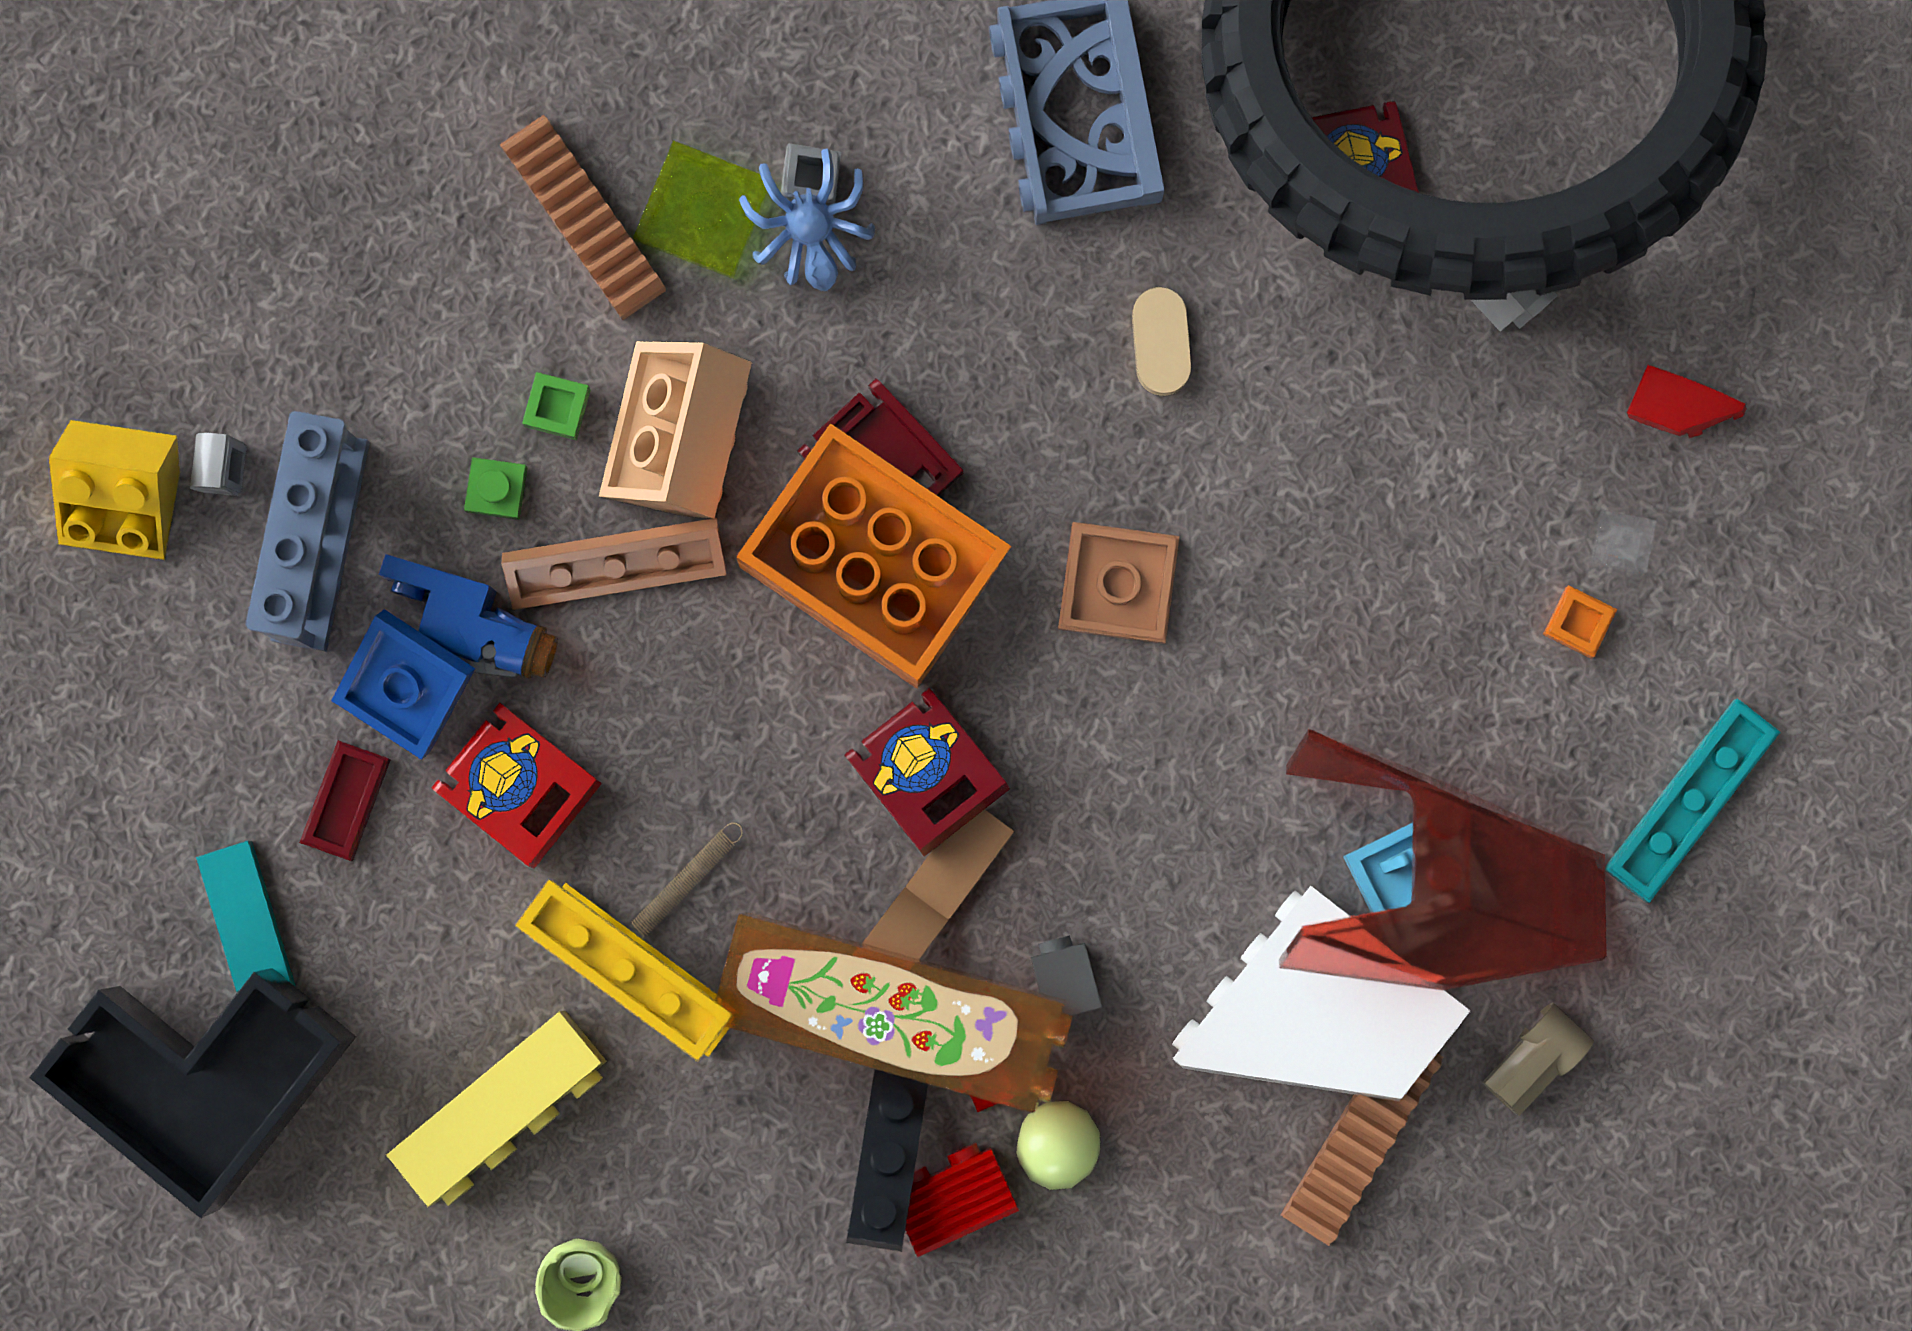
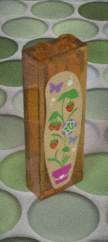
(892, 1012)

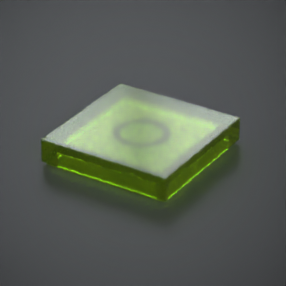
(698, 209)

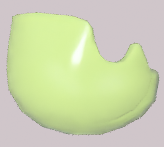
(1058, 1145)
(558, 1292)

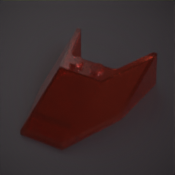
(1486, 889)

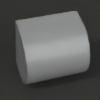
(805, 170)
(218, 464)

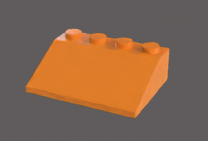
(873, 555)

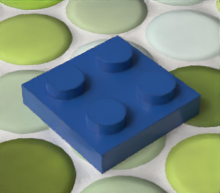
(403, 684)

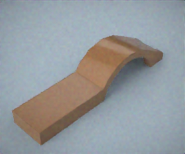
(939, 887)

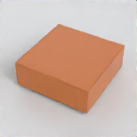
(1580, 621)

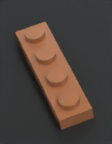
(614, 563)

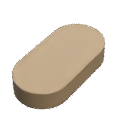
(1161, 341)

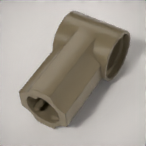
(1538, 1058)

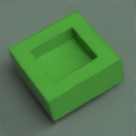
(556, 406)
(495, 488)

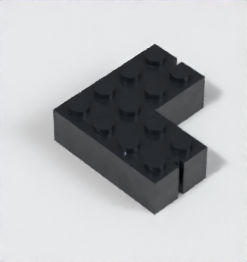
(198, 1111)

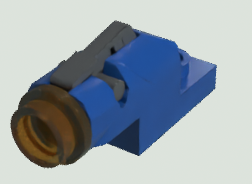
(462, 622)

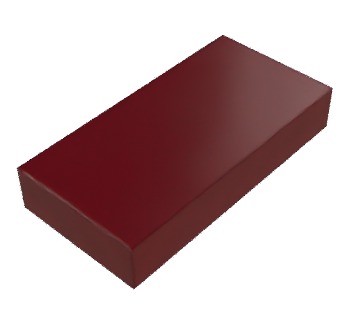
(345, 801)

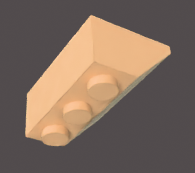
(676, 428)

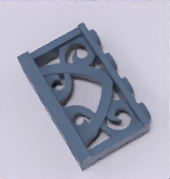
(1131, 157)
(307, 532)

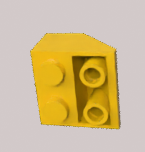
(114, 488)

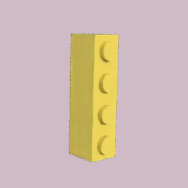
(496, 1109)

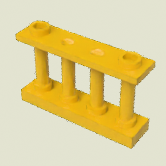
(626, 968)

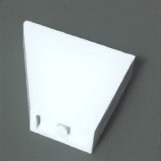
(1315, 1025)

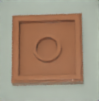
(1118, 582)

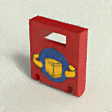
(505, 780)

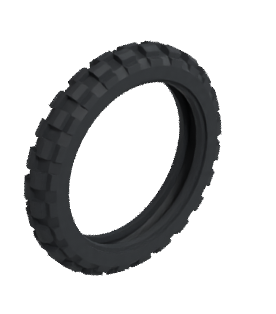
(1483, 246)

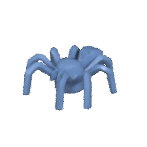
(809, 223)

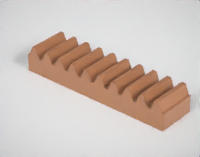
(583, 217)
(1350, 1158)

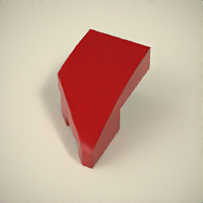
(1680, 404)

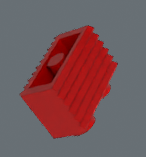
(957, 1199)

